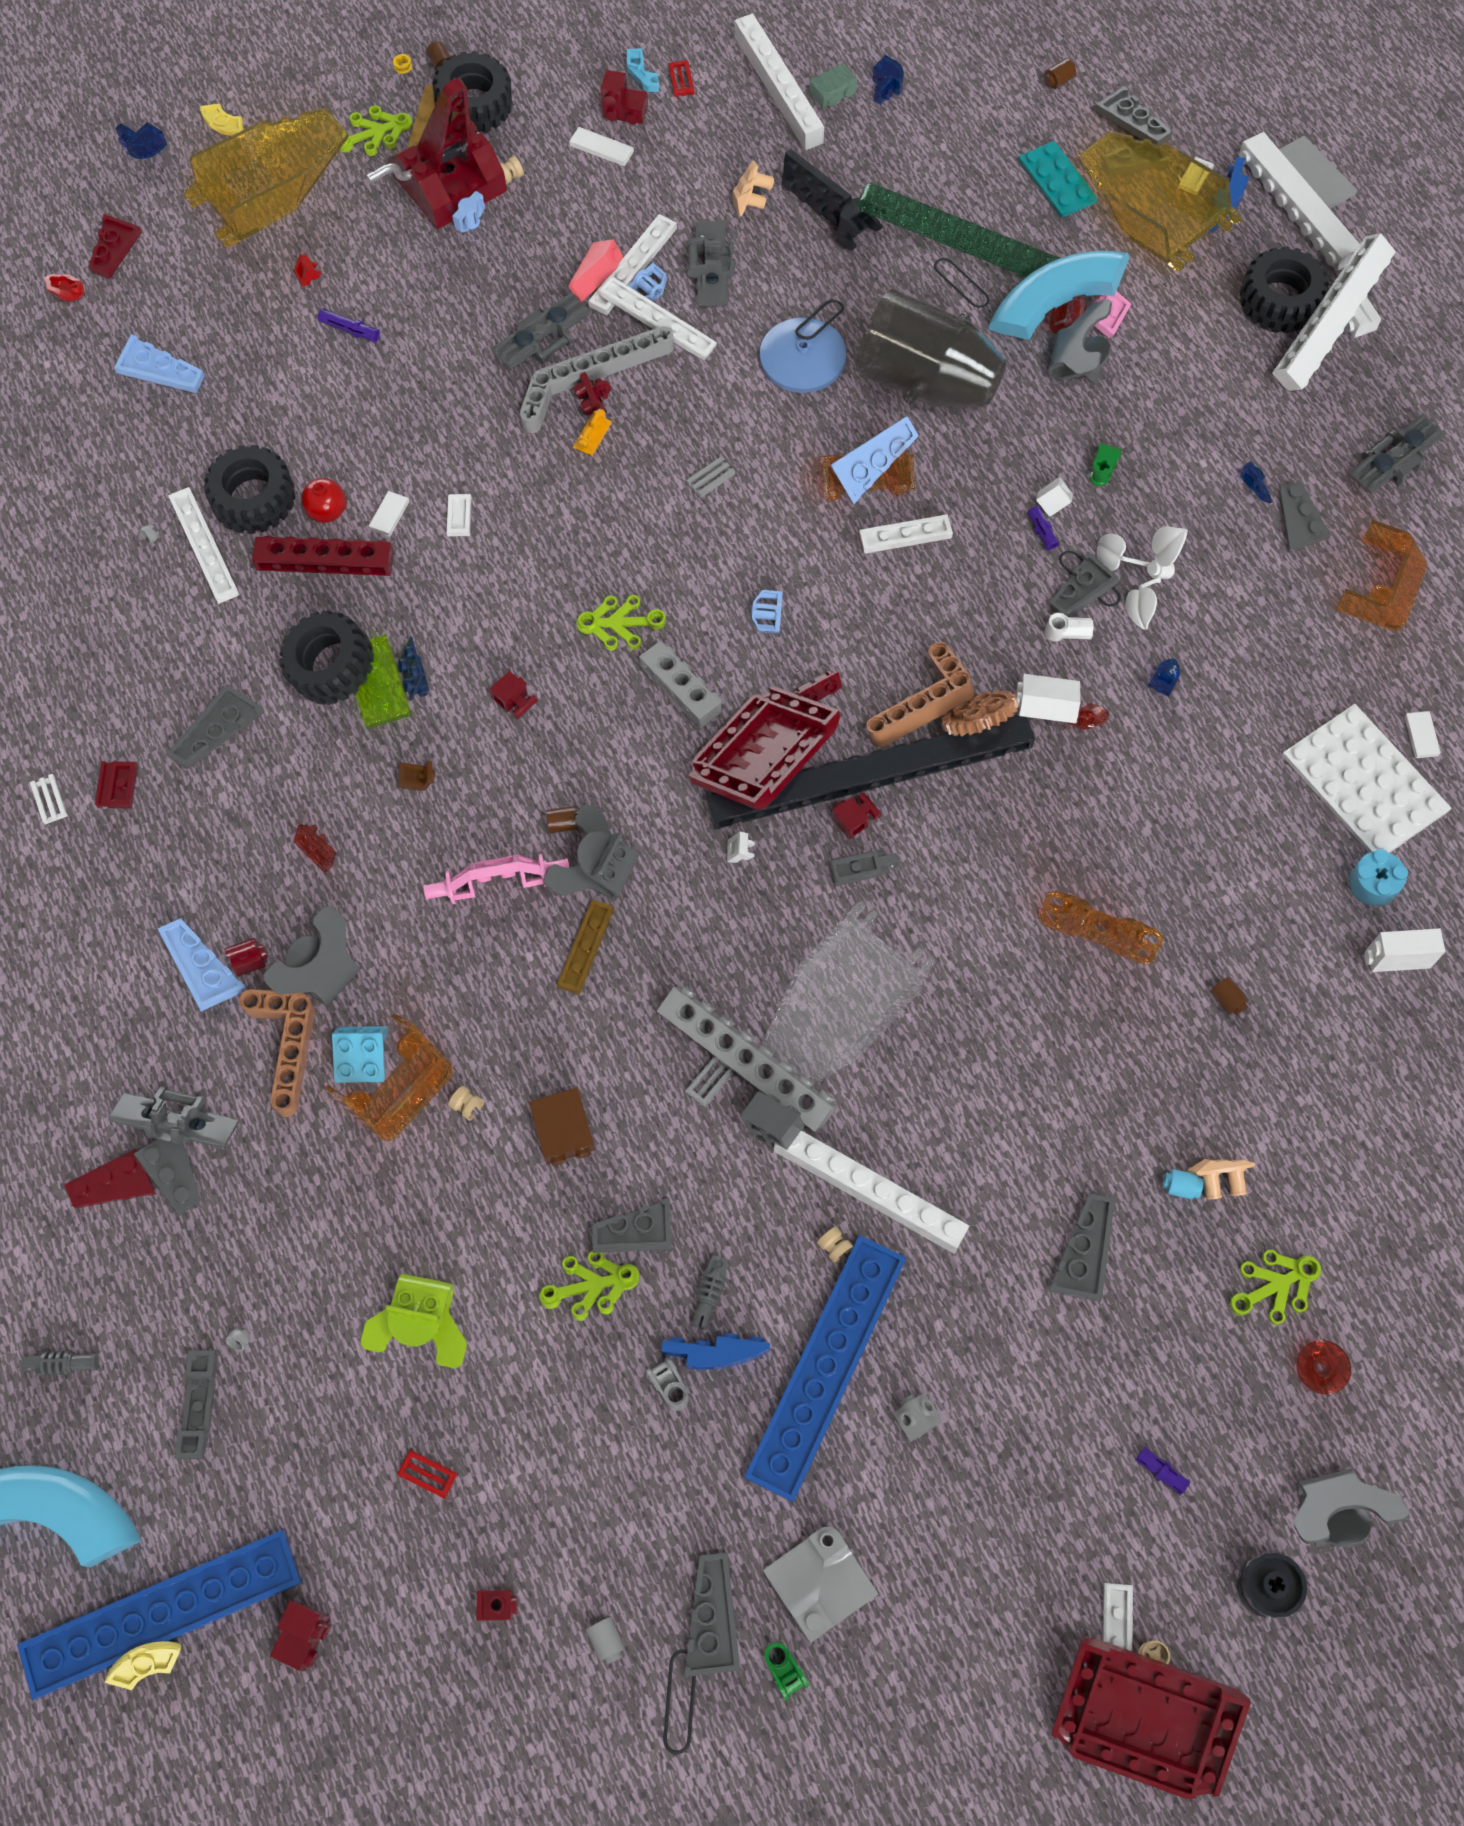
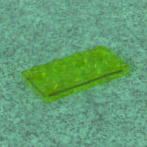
(382, 695)

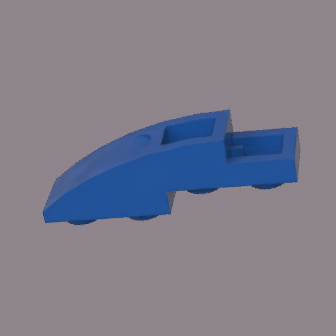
(1236, 184)
(728, 1351)

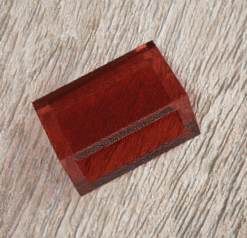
(1067, 314)

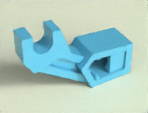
(635, 68)

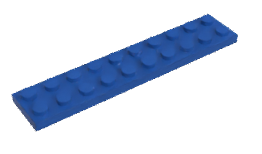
(825, 1369)
(159, 1614)

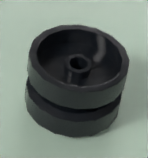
(1288, 1584)

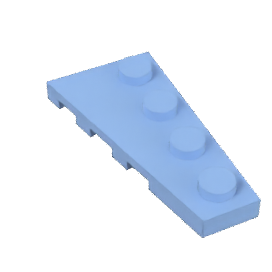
(152, 365)

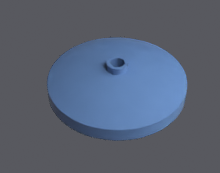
(802, 363)

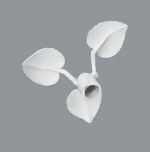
(1166, 545)

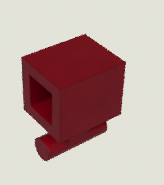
(511, 692)
(852, 817)
(246, 956)

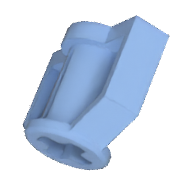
(469, 212)
(647, 284)
(767, 611)

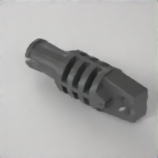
(710, 1290)
(60, 1363)

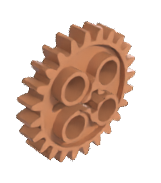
(980, 713)

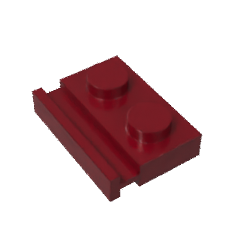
(116, 784)

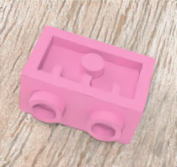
(1118, 311)

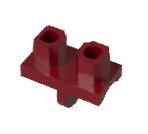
(595, 392)

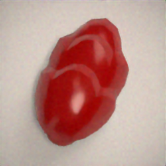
(64, 286)

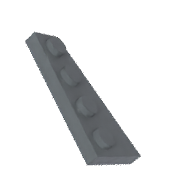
(1130, 115)
(216, 724)
(1085, 1257)
(713, 1628)

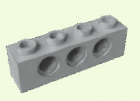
(700, 711)

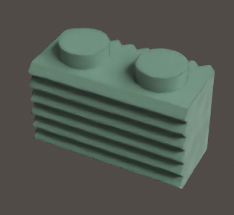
(833, 86)

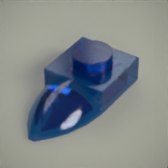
(1254, 479)
(1165, 677)

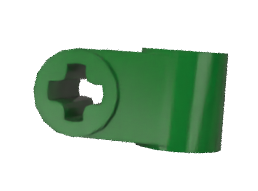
(1104, 464)
(785, 1672)

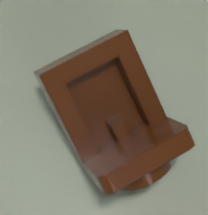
(415, 776)

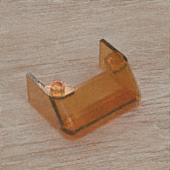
(897, 477)
(1387, 605)
(405, 1090)

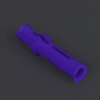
(356, 328)

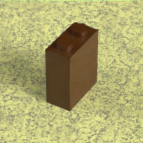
(562, 1127)

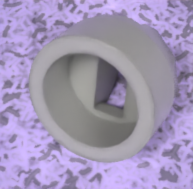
(147, 531)
(238, 1335)

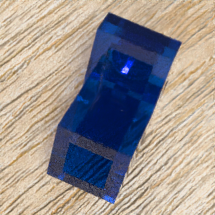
(889, 77)
(141, 144)

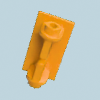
(593, 433)

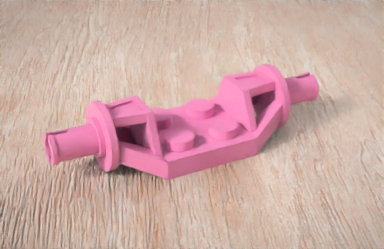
(485, 869)

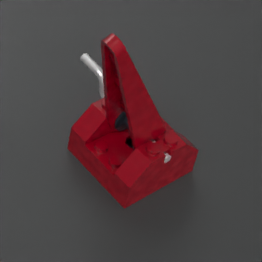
(423, 167)

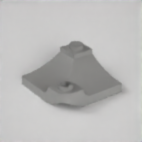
(820, 1583)

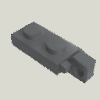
(862, 867)

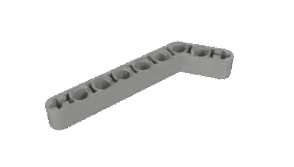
(596, 364)

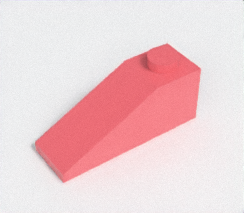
(595, 268)

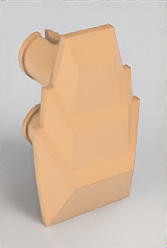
(743, 191)
(1212, 1169)

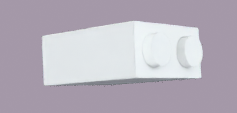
(1048, 698)
(1405, 950)

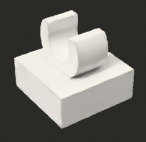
(738, 848)

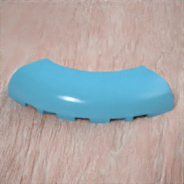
(1057, 284)
(69, 1506)

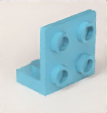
(359, 1054)

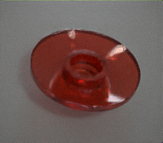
(1091, 716)
(1336, 1363)

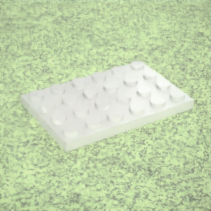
(1366, 781)

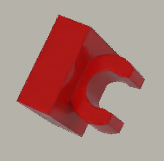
(306, 270)

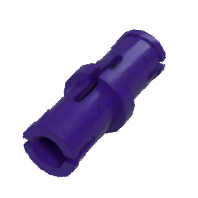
(1043, 528)
(1162, 1471)

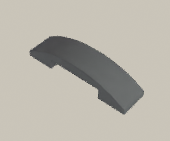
(198, 1405)

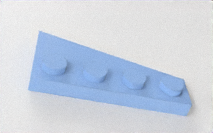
(867, 462)
(201, 970)

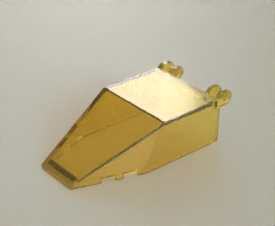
(264, 171)
(1158, 194)

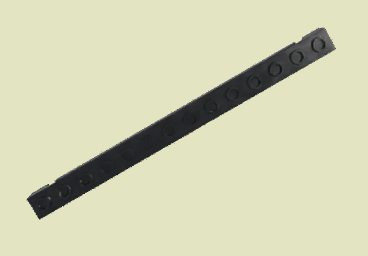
(880, 770)

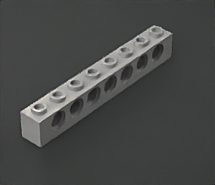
(674, 1010)

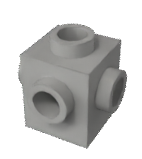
(917, 1416)

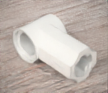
(1069, 627)

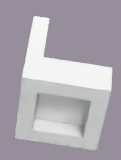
(1054, 496)

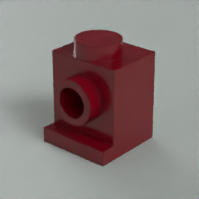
(484, 1605)

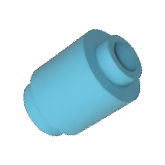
(1183, 1184)

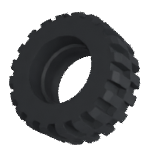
(479, 73)
(1284, 267)
(254, 512)
(306, 643)

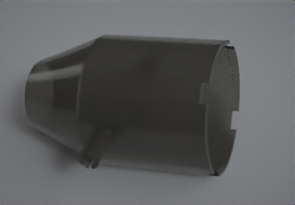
(929, 354)

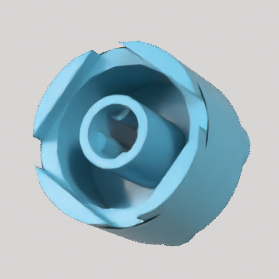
(1390, 876)

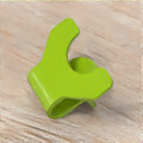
(416, 1317)

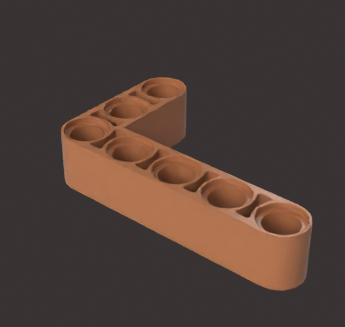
(927, 704)
(289, 1042)

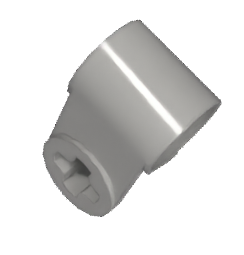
(666, 1380)

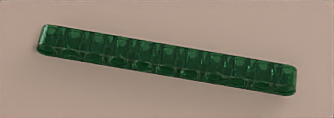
(952, 230)

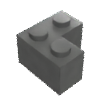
(772, 1121)

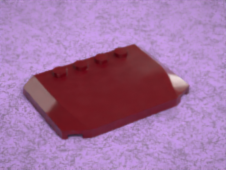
(763, 747)
(1149, 1720)

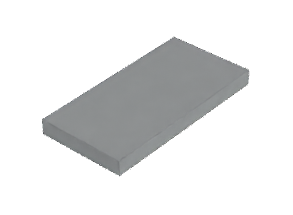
(1318, 172)

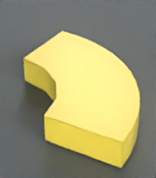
(220, 120)
(142, 1662)

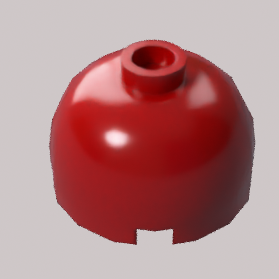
(323, 500)

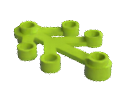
(377, 130)
(618, 621)
(1279, 1283)
(593, 1285)

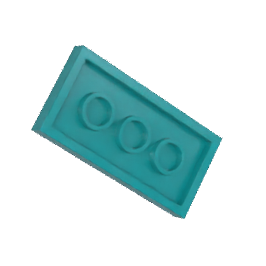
(1057, 179)

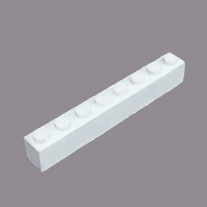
(779, 82)
(1299, 200)
(1334, 312)
(875, 1191)

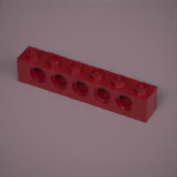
(289, 560)

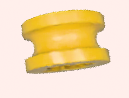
(403, 67)

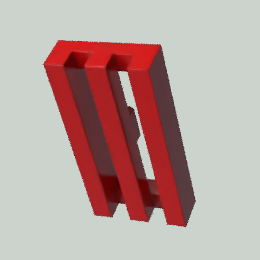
(683, 91)
(447, 1484)

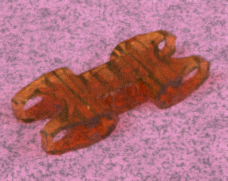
(1121, 935)

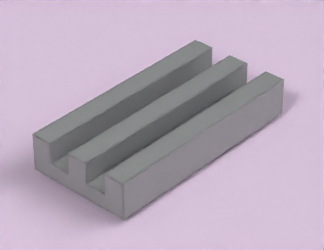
(724, 466)
(697, 1096)

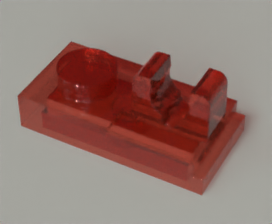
(315, 846)

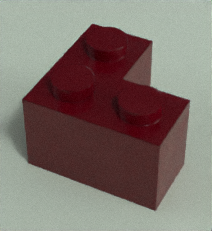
(621, 102)
(300, 1635)

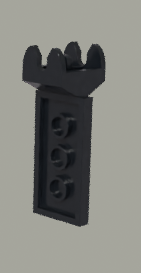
(826, 199)

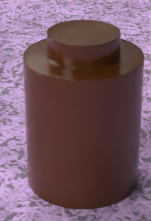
(437, 53)
(1060, 73)
(561, 819)
(1230, 996)

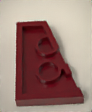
(113, 245)
(111, 1182)

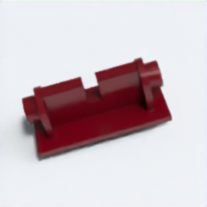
(823, 686)

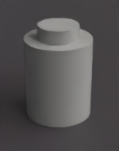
(606, 1641)

